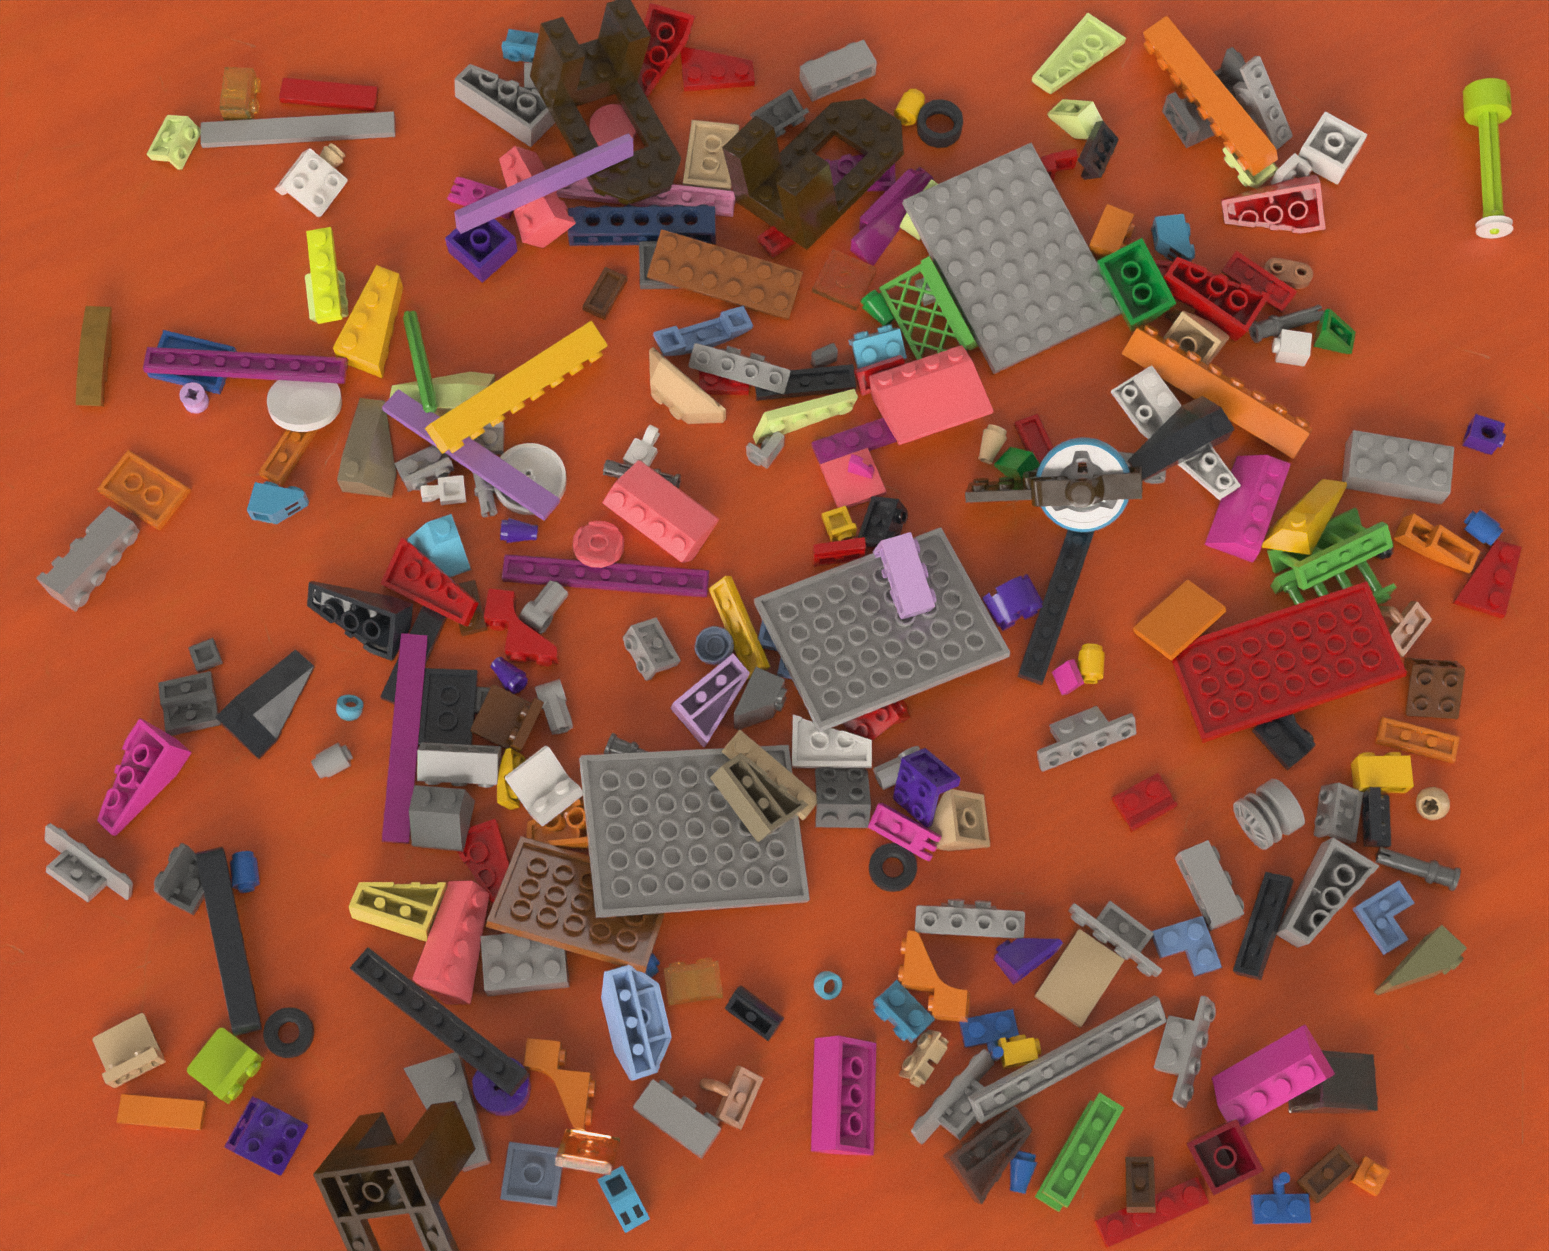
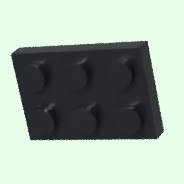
(448, 706)

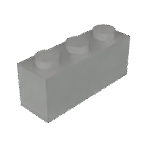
(837, 70)
(458, 764)
(1210, 885)
(678, 1117)

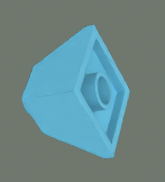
(442, 545)

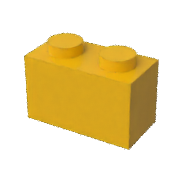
(1388, 772)

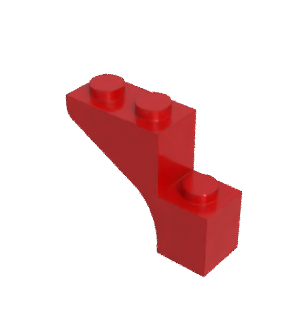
(521, 642)

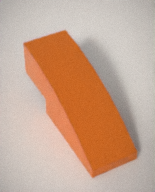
(1436, 543)

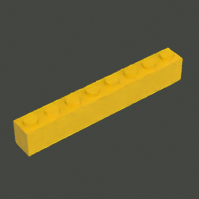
(516, 387)

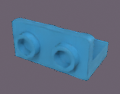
(519, 45)
(903, 1012)

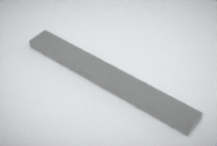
(297, 129)
(1067, 1059)

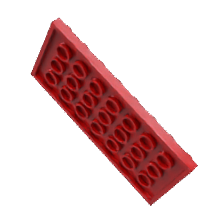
(1287, 662)

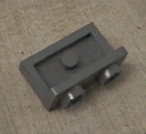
(782, 112)

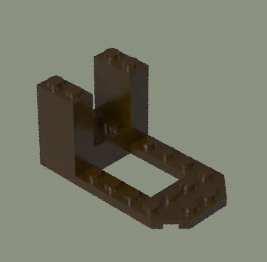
(606, 66)
(796, 185)
(377, 1177)

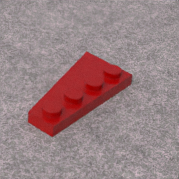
(425, 583)

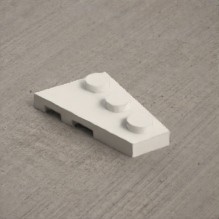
(828, 748)

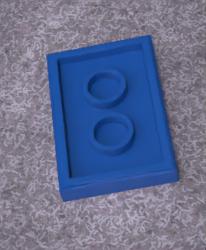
(180, 341)

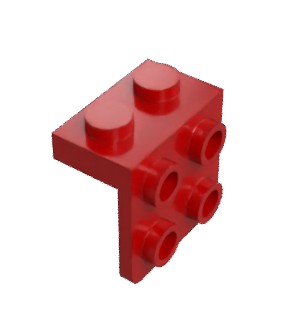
(878, 721)

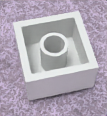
(1332, 147)

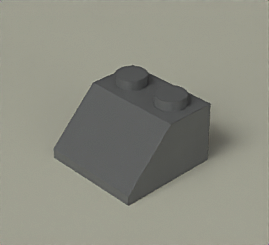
(760, 699)
(440, 817)

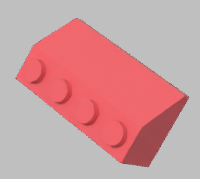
(661, 511)

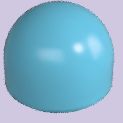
(349, 713)
(820, 981)

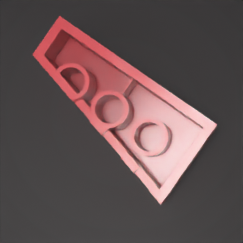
(543, 218)
(454, 944)

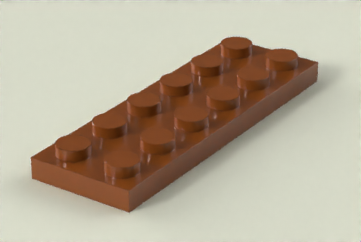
(724, 274)

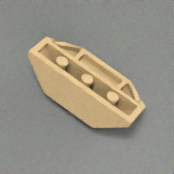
(681, 394)

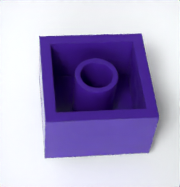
(482, 248)

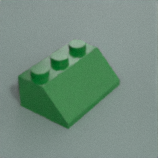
(1136, 284)

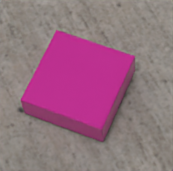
(1068, 677)

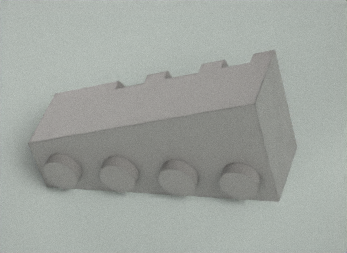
(1323, 891)
(446, 1081)

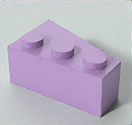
(906, 575)
(710, 698)

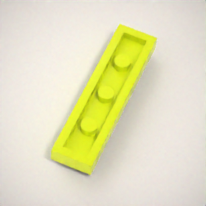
(324, 275)

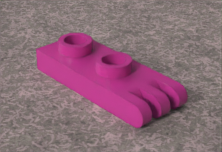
(471, 192)
(904, 831)

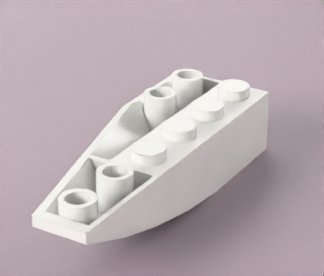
(1149, 406)

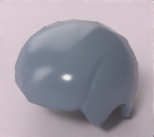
(714, 645)

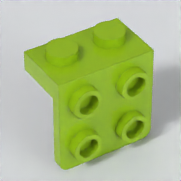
(225, 1065)

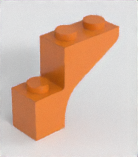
(920, 975)
(573, 1086)

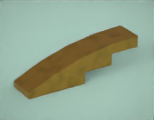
(93, 355)

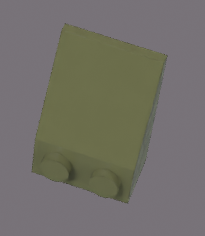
(1432, 955)

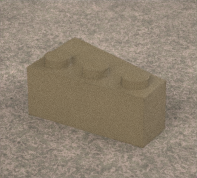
(755, 797)

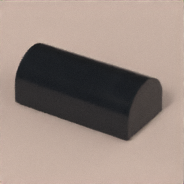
(754, 1013)

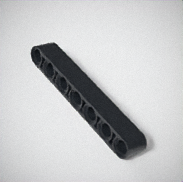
(228, 941)

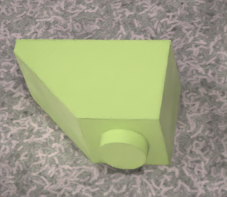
(1075, 117)

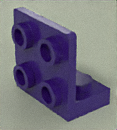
(920, 783)
(266, 1136)

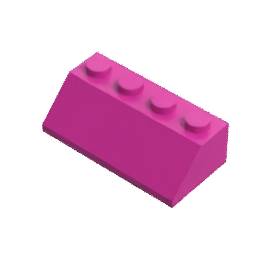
(1247, 511)
(1271, 1077)
(843, 1096)

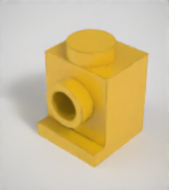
(1019, 1051)

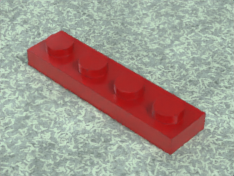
(1168, 1204)

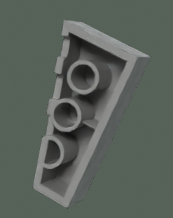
(504, 103)
(89, 559)

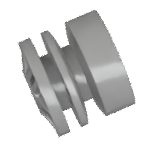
(1269, 813)

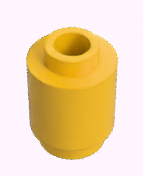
(909, 107)
(1091, 663)

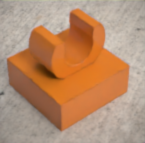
(1370, 1176)

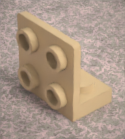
(128, 1050)

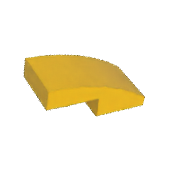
(505, 794)

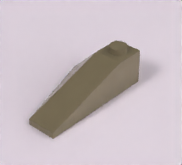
(368, 453)

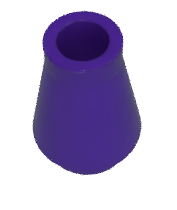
(517, 531)
(510, 676)

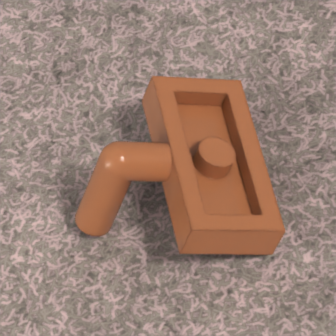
(1406, 625)
(737, 1095)

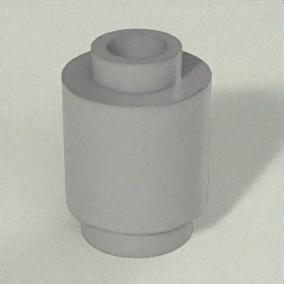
(332, 760)

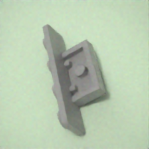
(1261, 103)
(739, 367)
(1083, 735)
(81, 869)
(969, 920)
(1121, 931)
(1183, 1047)
(953, 1107)

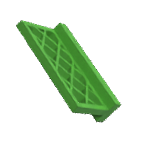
(943, 299)

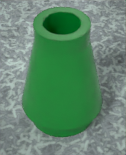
(877, 307)

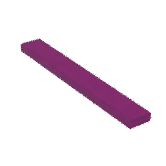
(245, 365)
(612, 577)
(404, 738)

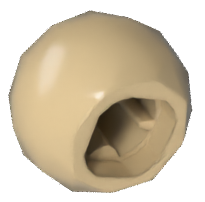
(1432, 803)

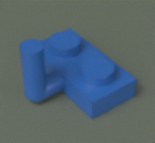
(988, 1030)
(1280, 1207)

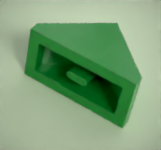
(1334, 334)
(1016, 462)

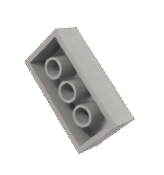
(1398, 467)

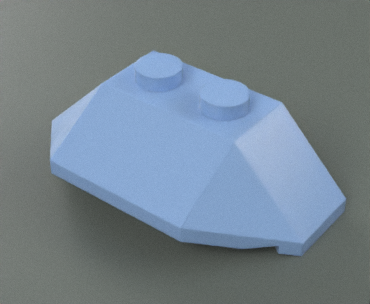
(635, 1020)

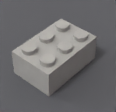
(521, 965)

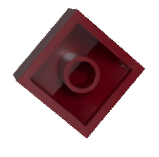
(1224, 1156)

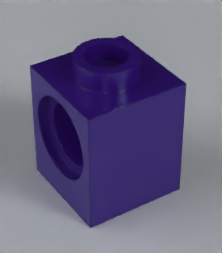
(1476, 440)

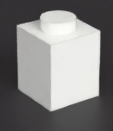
(1292, 347)

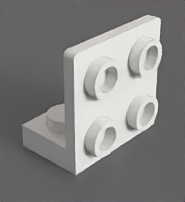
(312, 182)
(543, 786)

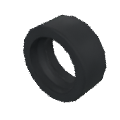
(945, 108)

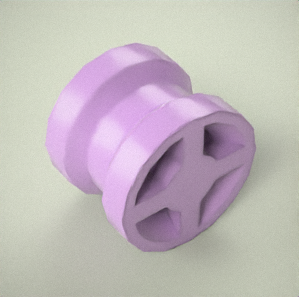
(197, 403)

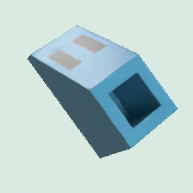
(1172, 237)
(274, 503)
(623, 1199)

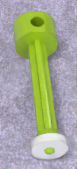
(1487, 105)

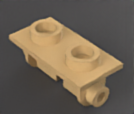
(929, 1046)

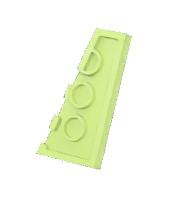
(1079, 51)
(803, 414)

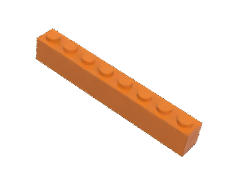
(1210, 96)
(1198, 379)

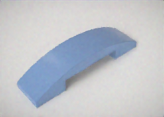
(708, 333)

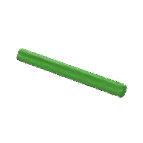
(420, 361)

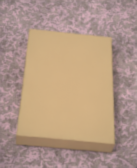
(705, 156)
(1079, 978)

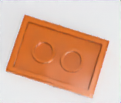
(144, 490)
(1179, 619)

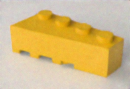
(371, 323)

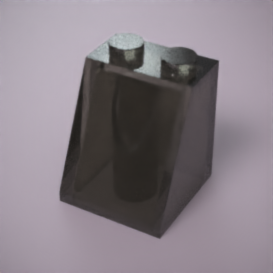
(1347, 1092)

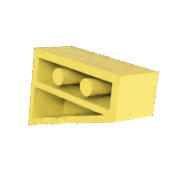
(398, 907)

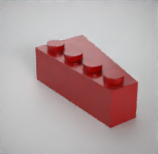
(1215, 297)

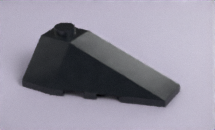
(1184, 435)
(367, 616)
(263, 707)

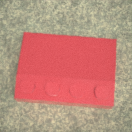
(930, 395)

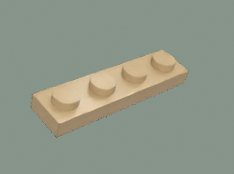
(776, 772)

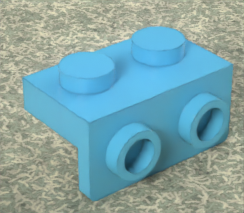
(877, 346)

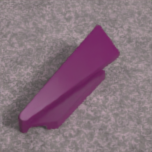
(884, 217)

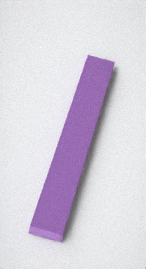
(543, 183)
(476, 458)

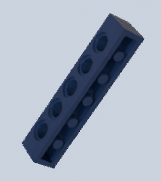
(631, 233)

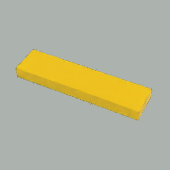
(738, 625)

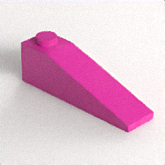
(147, 767)

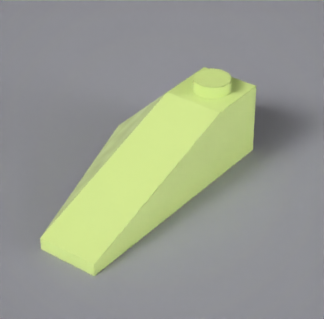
(449, 389)

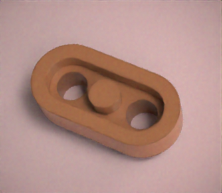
(1289, 272)

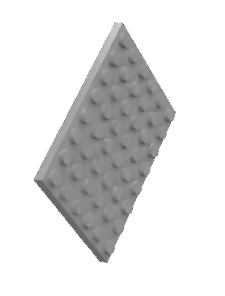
(1011, 257)
(857, 653)
(674, 842)

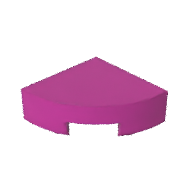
(857, 467)

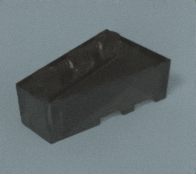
(987, 1152)

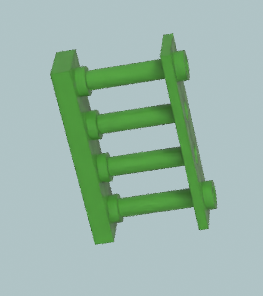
(1338, 549)
(1288, 583)
(1079, 1152)

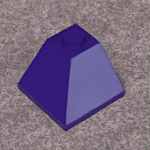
(1024, 956)

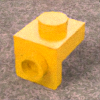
(839, 524)

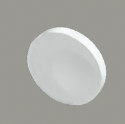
(303, 404)
(538, 464)

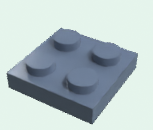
(531, 1175)

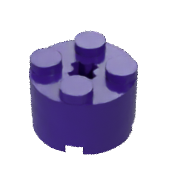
(1013, 601)
(497, 1101)

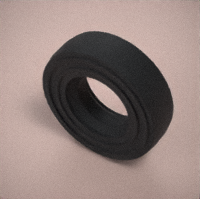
(887, 883)
(272, 1027)

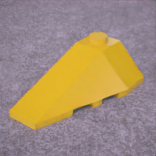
(1305, 521)

